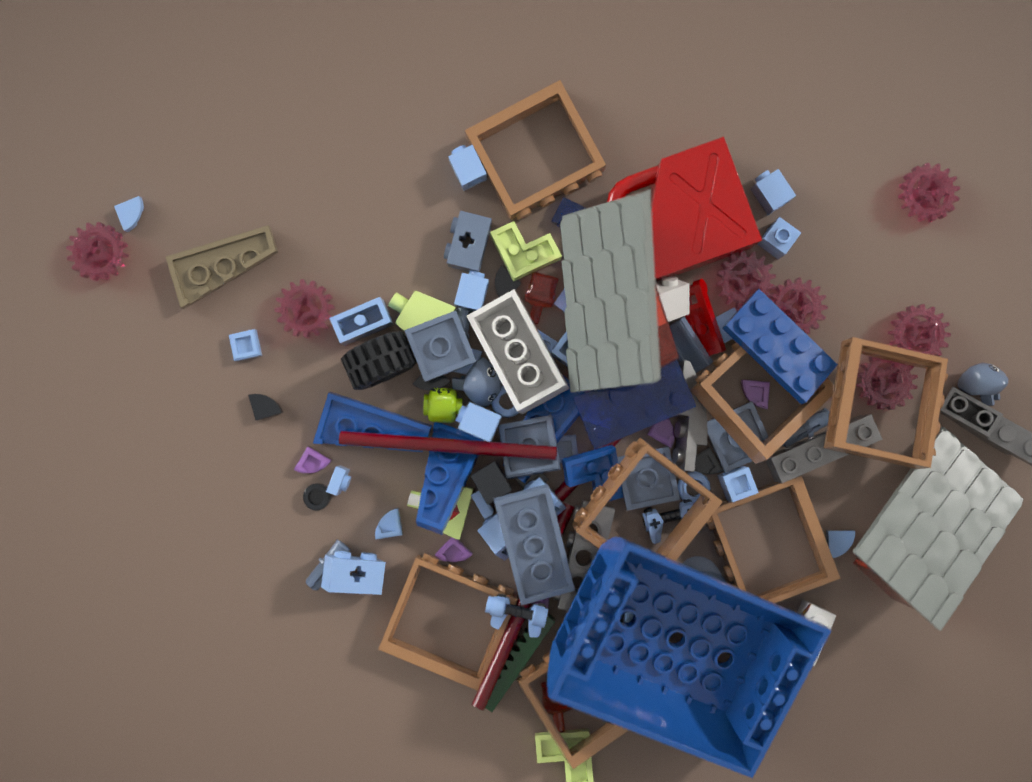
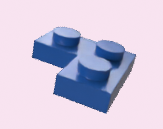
(591, 466)

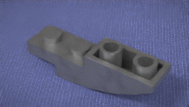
(988, 425)
(691, 426)

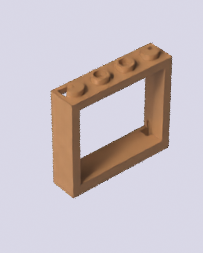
(518, 112)
(843, 394)
(734, 425)
(685, 529)
(813, 530)
(431, 661)
(583, 749)

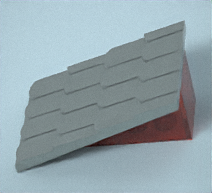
(612, 298)
(937, 531)

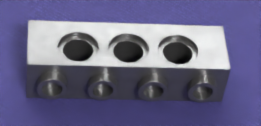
(811, 452)
(576, 543)

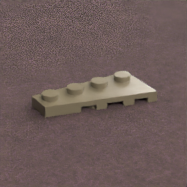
(212, 265)

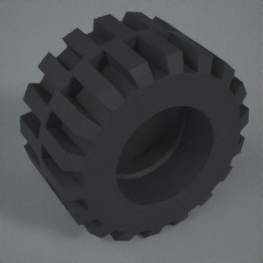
(378, 360)

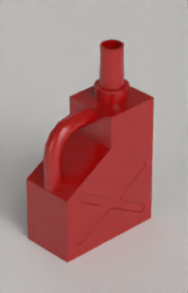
(695, 208)

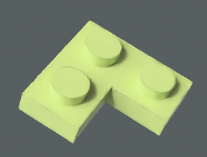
(520, 257)
(549, 752)

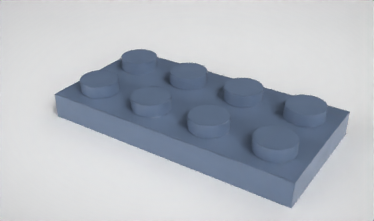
(534, 544)

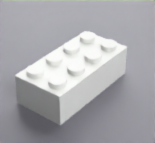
(517, 352)

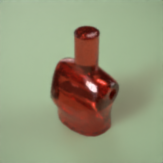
(540, 294)
(554, 708)

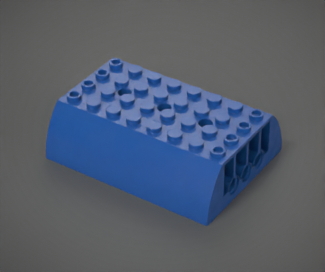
(679, 688)

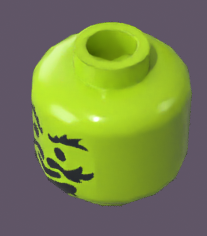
(442, 405)

